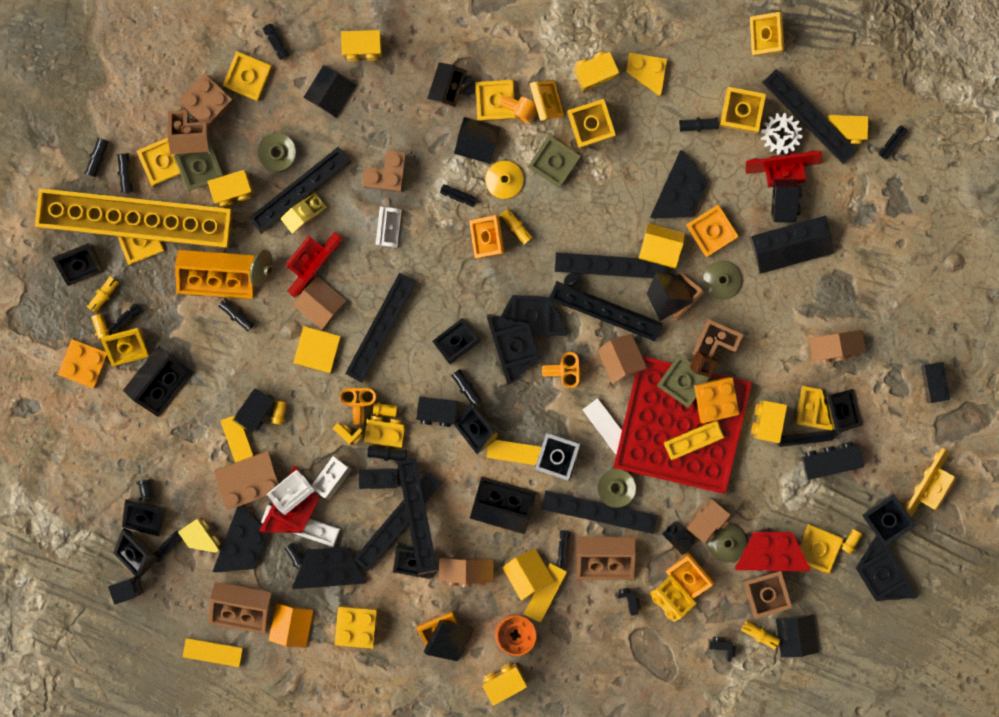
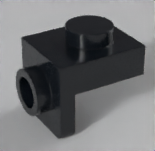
(678, 537)
(633, 603)
(720, 644)

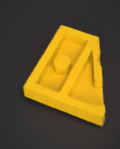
(647, 71)
(812, 409)

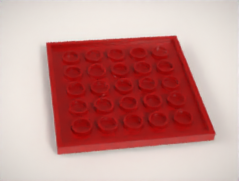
(658, 417)

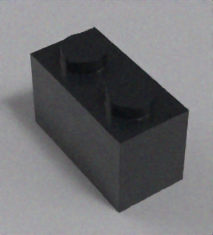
(447, 84)
(785, 200)
(935, 382)
(253, 411)
(437, 411)
(378, 478)
(125, 590)

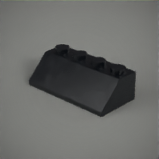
(792, 244)

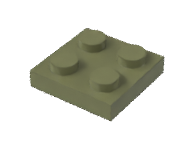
(554, 161)
(198, 168)
(680, 381)

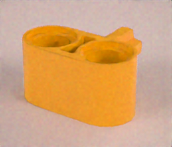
(523, 109)
(563, 370)
(358, 403)

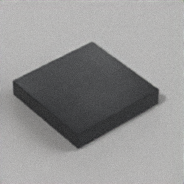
(448, 640)

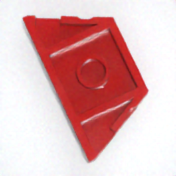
(294, 520)
(772, 553)

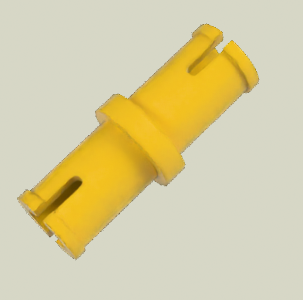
(516, 226)
(103, 294)
(760, 635)

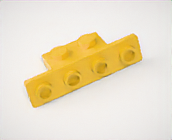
(934, 485)

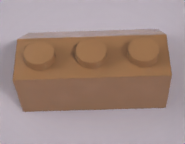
(246, 480)
(605, 558)
(239, 607)

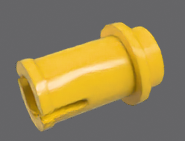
(100, 326)
(384, 410)
(278, 413)
(852, 541)

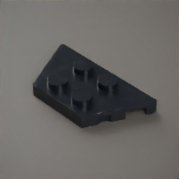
(681, 190)
(538, 311)
(514, 345)
(242, 543)
(327, 568)
(883, 574)

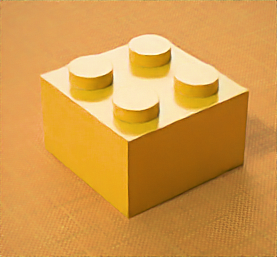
(361, 45)
(595, 71)
(742, 110)
(591, 123)
(231, 188)
(769, 421)
(355, 626)
(504, 683)

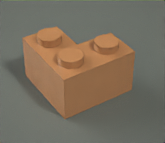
(186, 136)
(388, 178)
(716, 335)
(837, 346)
(707, 520)
(466, 571)

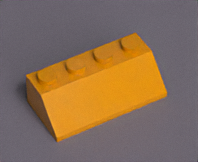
(214, 274)

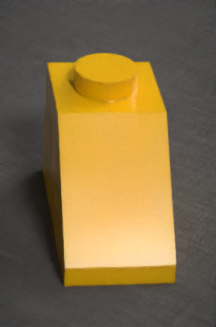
(851, 127)

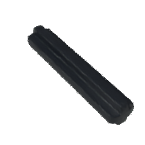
(806, 438)

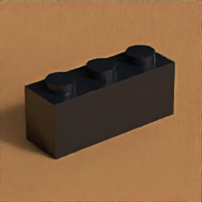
(832, 460)

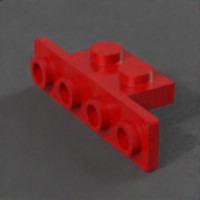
(784, 167)
(308, 260)

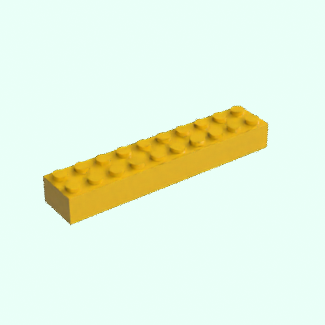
(133, 218)

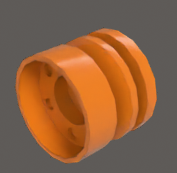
(521, 644)

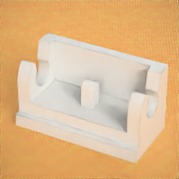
(388, 227)
(331, 478)
(290, 492)

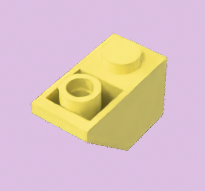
(303, 212)
(198, 537)

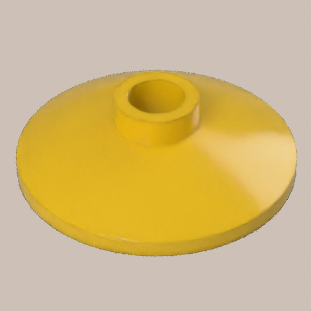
(508, 189)

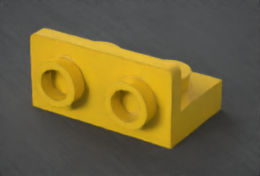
(344, 431)
(383, 432)
(672, 598)

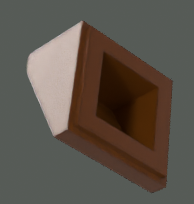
(703, 364)

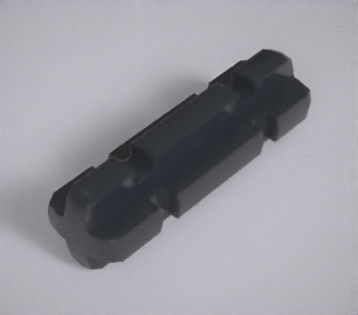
(275, 41)
(893, 142)
(458, 195)
(125, 319)
(168, 545)
(563, 549)

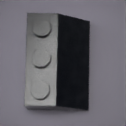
(158, 381)
(503, 505)

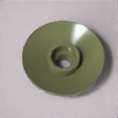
(269, 145)
(261, 268)
(713, 285)
(618, 498)
(731, 553)

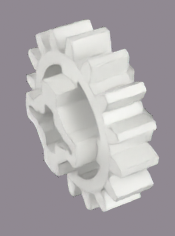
(780, 142)

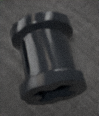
(145, 489)

